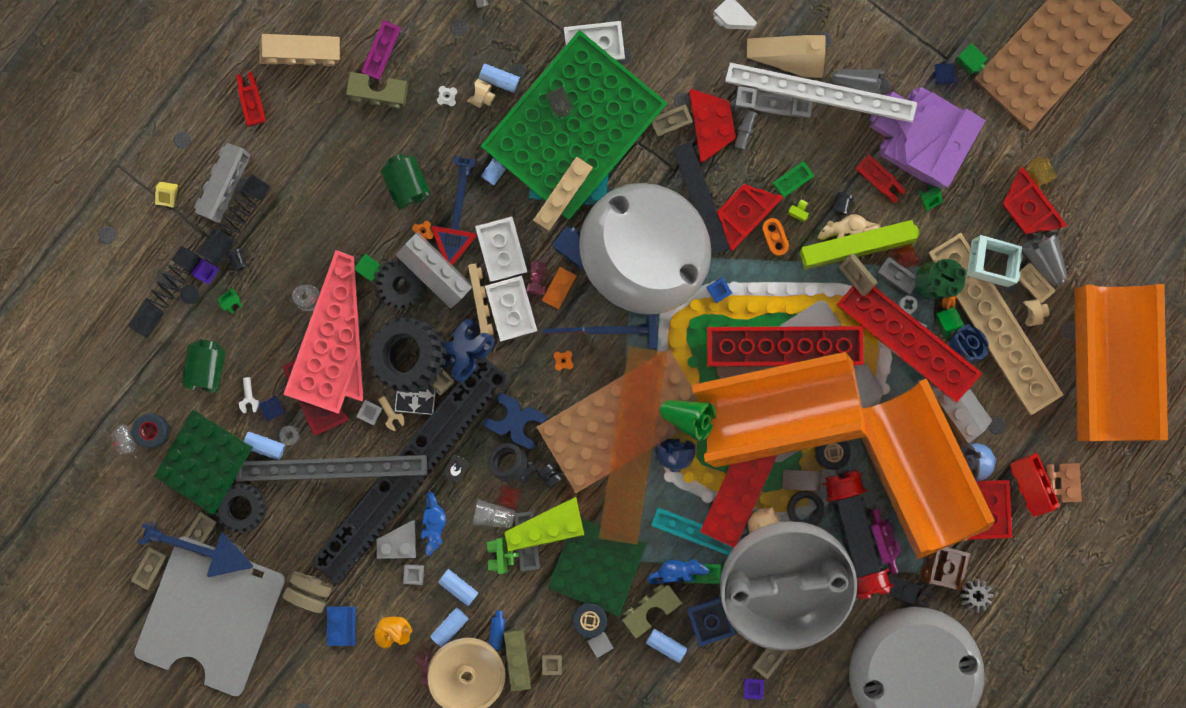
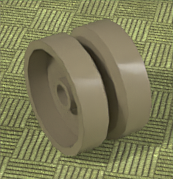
(307, 592)

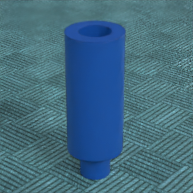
(497, 630)

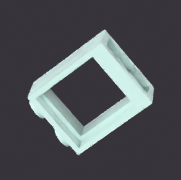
(977, 257)

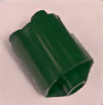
(404, 180)
(940, 279)
(203, 365)

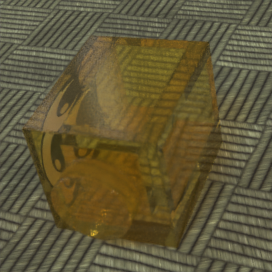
(1041, 171)

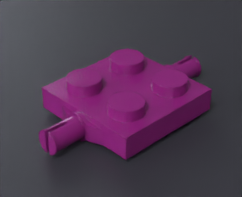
(885, 540)

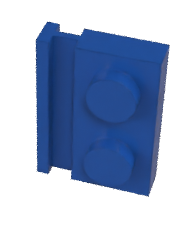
(341, 625)

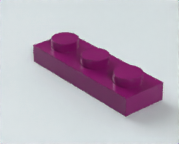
(381, 50)

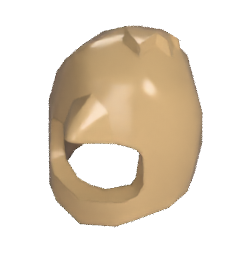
(761, 518)

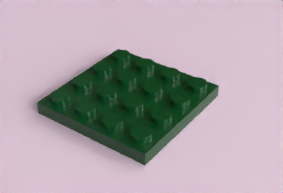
(203, 461)
(597, 569)

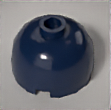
(969, 343)
(675, 454)

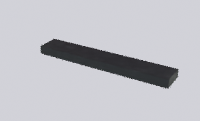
(701, 196)

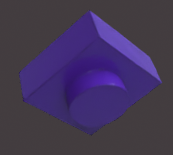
(205, 271)
(753, 688)

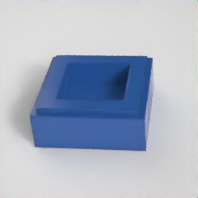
(719, 290)

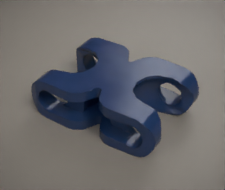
(466, 349)
(515, 421)

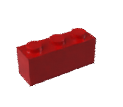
(1034, 485)

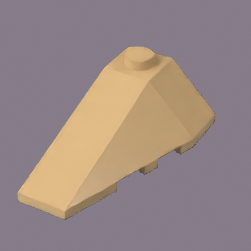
(795, 54)

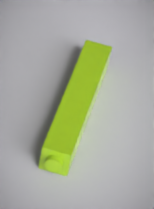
(859, 244)

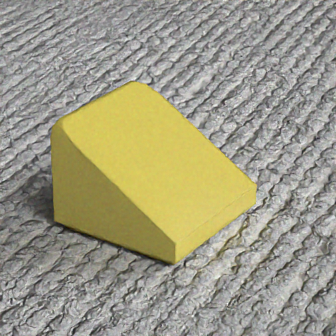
(166, 194)

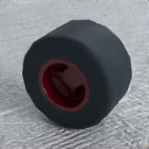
(144, 433)

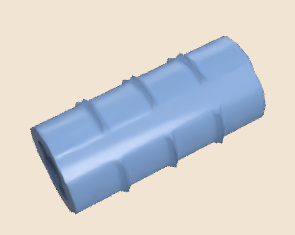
(499, 78)
(493, 172)
(265, 446)
(458, 587)
(449, 627)
(666, 645)

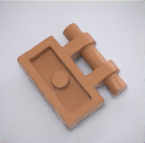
(1068, 479)

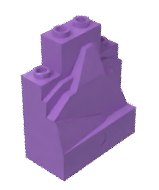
(934, 142)

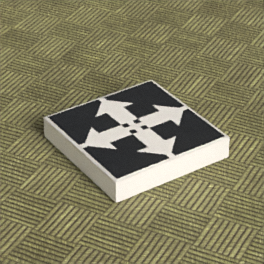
(419, 402)

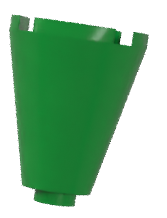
(690, 417)

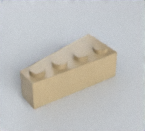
(299, 49)

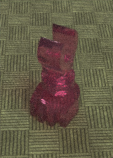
(537, 272)
(425, 664)

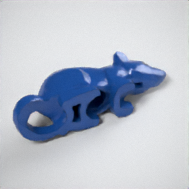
(435, 521)
(675, 570)

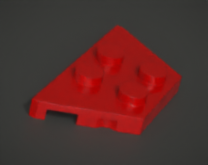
(712, 123)
(1030, 206)
(745, 212)

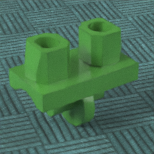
(500, 564)

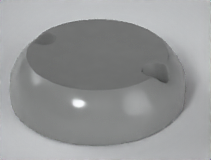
(645, 248)
(788, 585)
(916, 662)

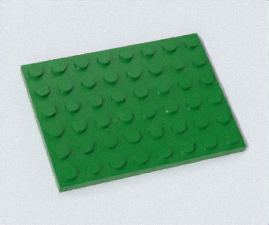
(605, 121)

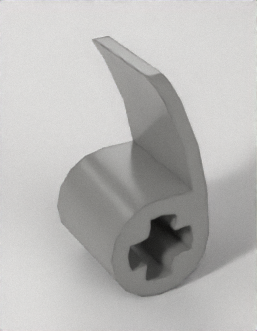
(913, 306)
(801, 480)

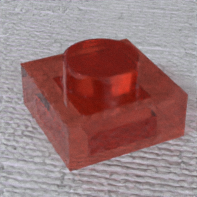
(906, 256)

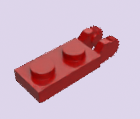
(250, 101)
(879, 177)

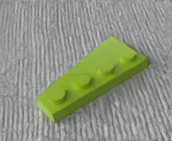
(551, 526)

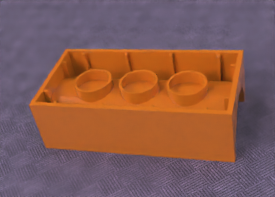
(1121, 363)
(782, 409)
(924, 471)

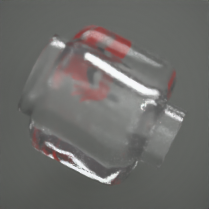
(123, 440)

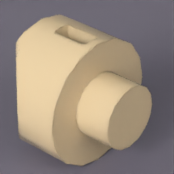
(482, 94)
(1036, 312)

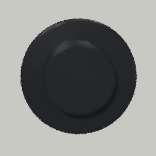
(189, 294)

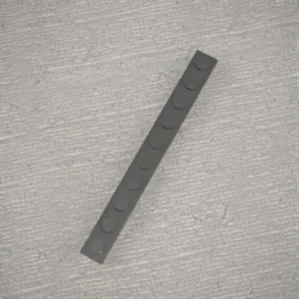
(333, 468)

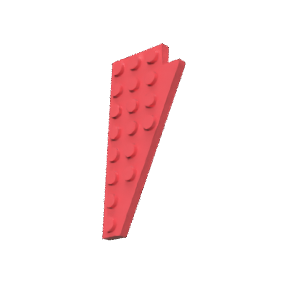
(330, 352)

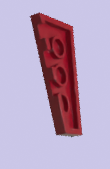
(317, 418)

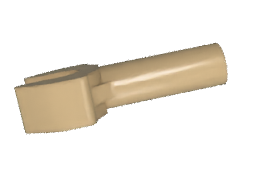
(391, 415)

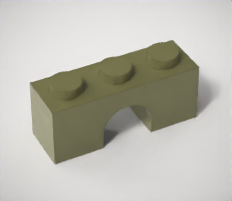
(393, 94)
(663, 598)
(517, 659)

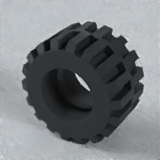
(257, 514)

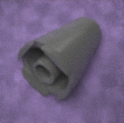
(860, 79)
(1047, 257)

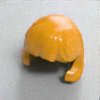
(392, 630)

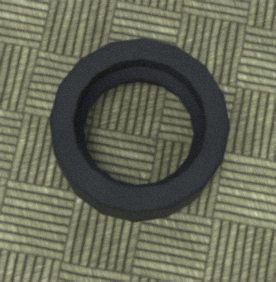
(518, 468)
(806, 494)

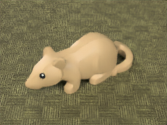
(848, 226)

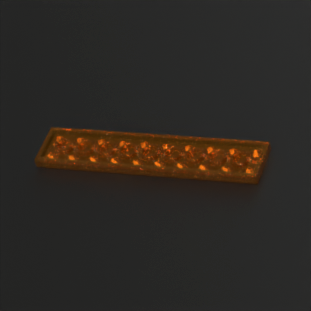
(632, 445)

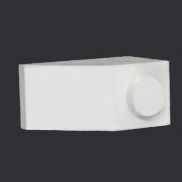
(733, 16)

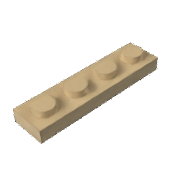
(563, 194)
(479, 294)

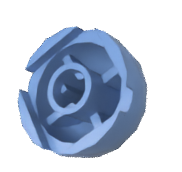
(979, 459)

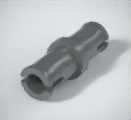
(745, 130)

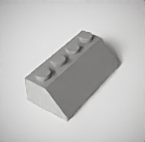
(222, 183)
(434, 270)
(966, 417)

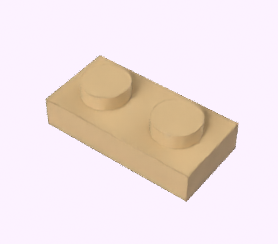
(1035, 283)

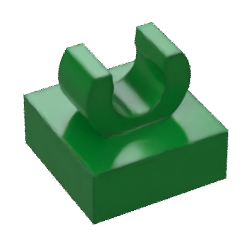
(931, 198)
(228, 299)

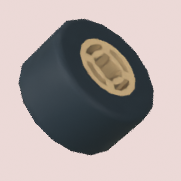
(833, 455)
(589, 620)

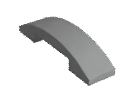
(772, 103)

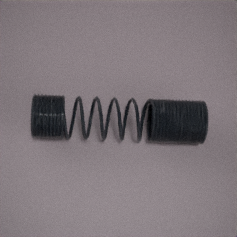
(219, 243)
(148, 314)

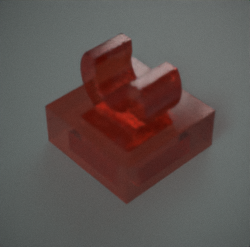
(509, 496)

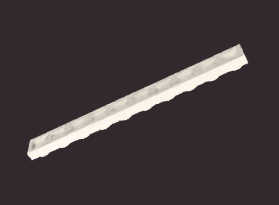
(821, 92)

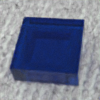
(944, 73)
(271, 408)

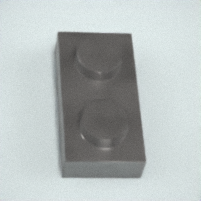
(897, 276)

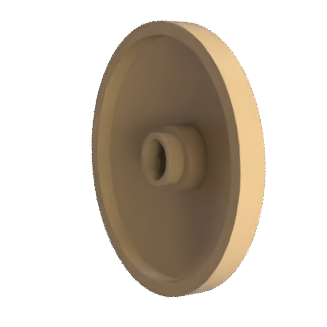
(466, 674)

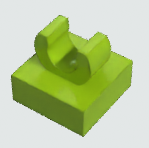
(798, 212)

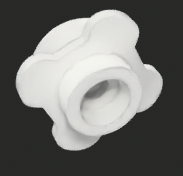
(447, 101)

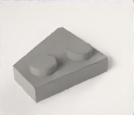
(398, 543)

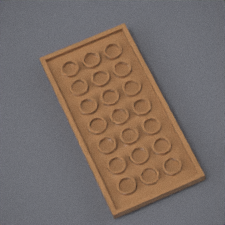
(1050, 55)
(585, 432)

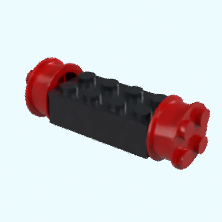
(855, 533)

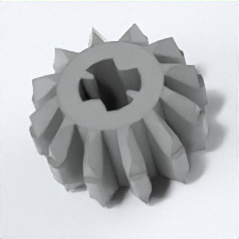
(984, 595)

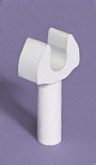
(248, 397)

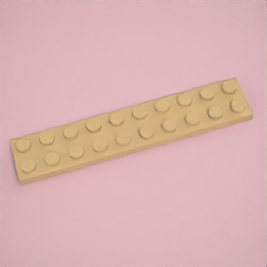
(1005, 336)

